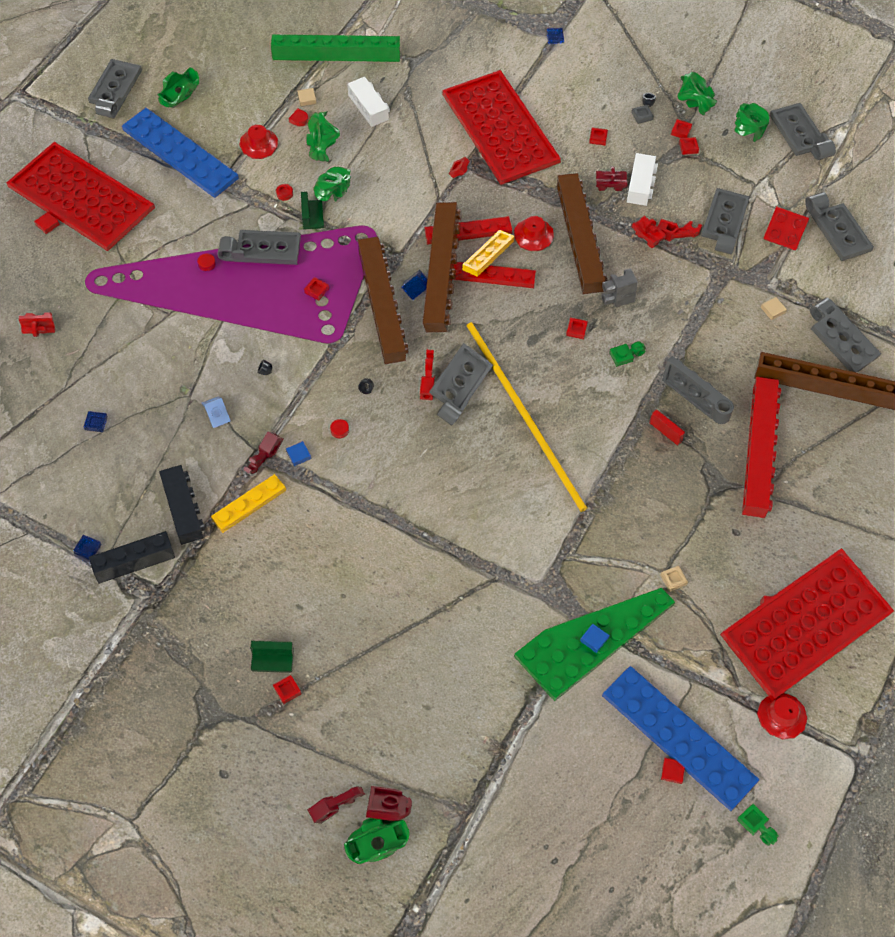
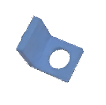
(216, 411)

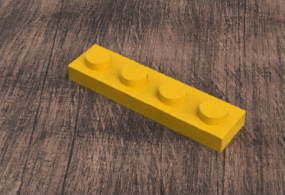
(488, 253)
(248, 503)

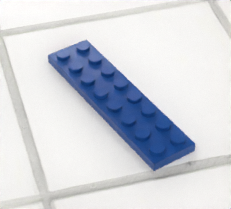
(180, 152)
(680, 738)

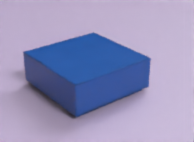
(298, 453)
(594, 638)

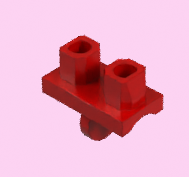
(649, 231)
(37, 324)

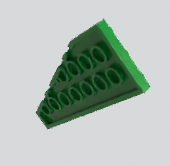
(561, 660)

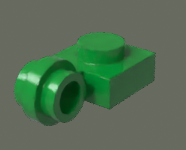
(623, 355)
(754, 820)

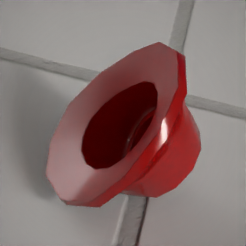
(258, 142)
(533, 238)
(777, 719)

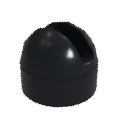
(648, 99)
(265, 368)
(363, 384)

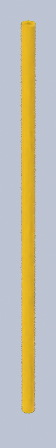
(527, 418)

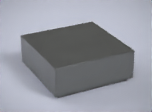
(642, 114)

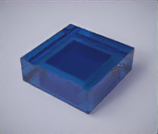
(555, 35)
(95, 421)
(87, 547)

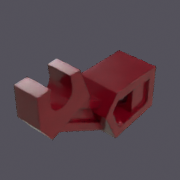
(267, 449)
(330, 806)

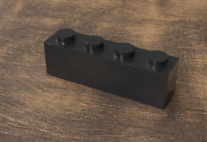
(181, 505)
(131, 557)

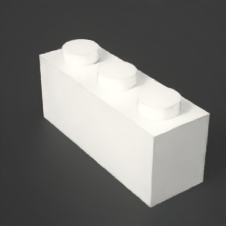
(368, 101)
(642, 179)

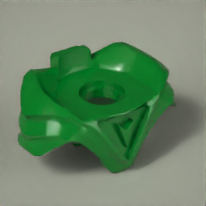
(187, 81)
(696, 92)
(745, 123)
(321, 136)
(337, 187)
(359, 845)

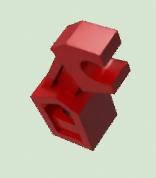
(673, 231)
(428, 380)

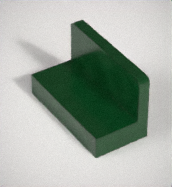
(311, 212)
(272, 656)

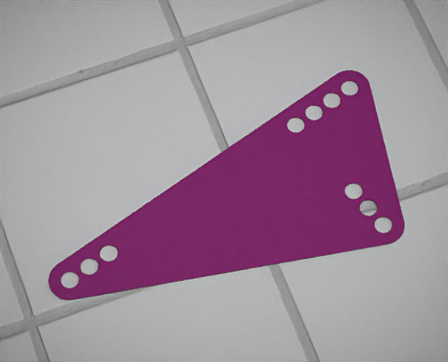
(250, 292)

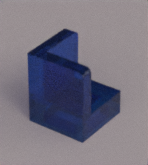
(415, 284)

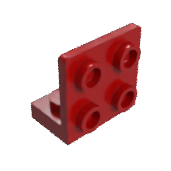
(786, 228)

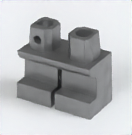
(620, 289)

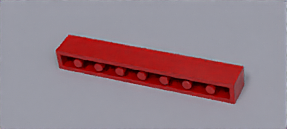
(761, 448)

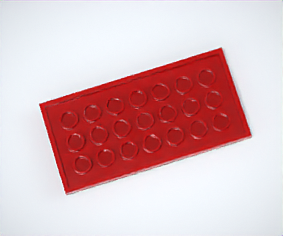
(501, 127)
(81, 196)
(806, 623)

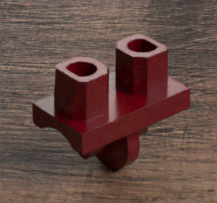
(611, 178)

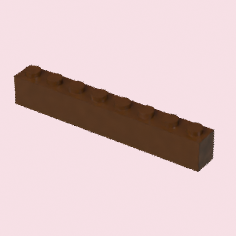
(580, 233)
(441, 267)
(382, 301)
(827, 380)

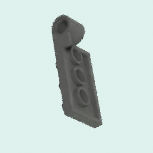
(117, 95)
(820, 145)
(819, 210)
(735, 215)
(232, 251)
(828, 311)
(446, 382)
(697, 391)

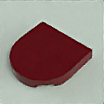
(388, 804)

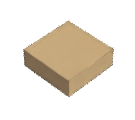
(306, 97)
(773, 308)
(674, 578)

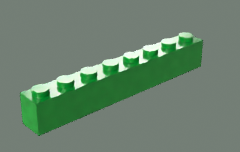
(335, 48)

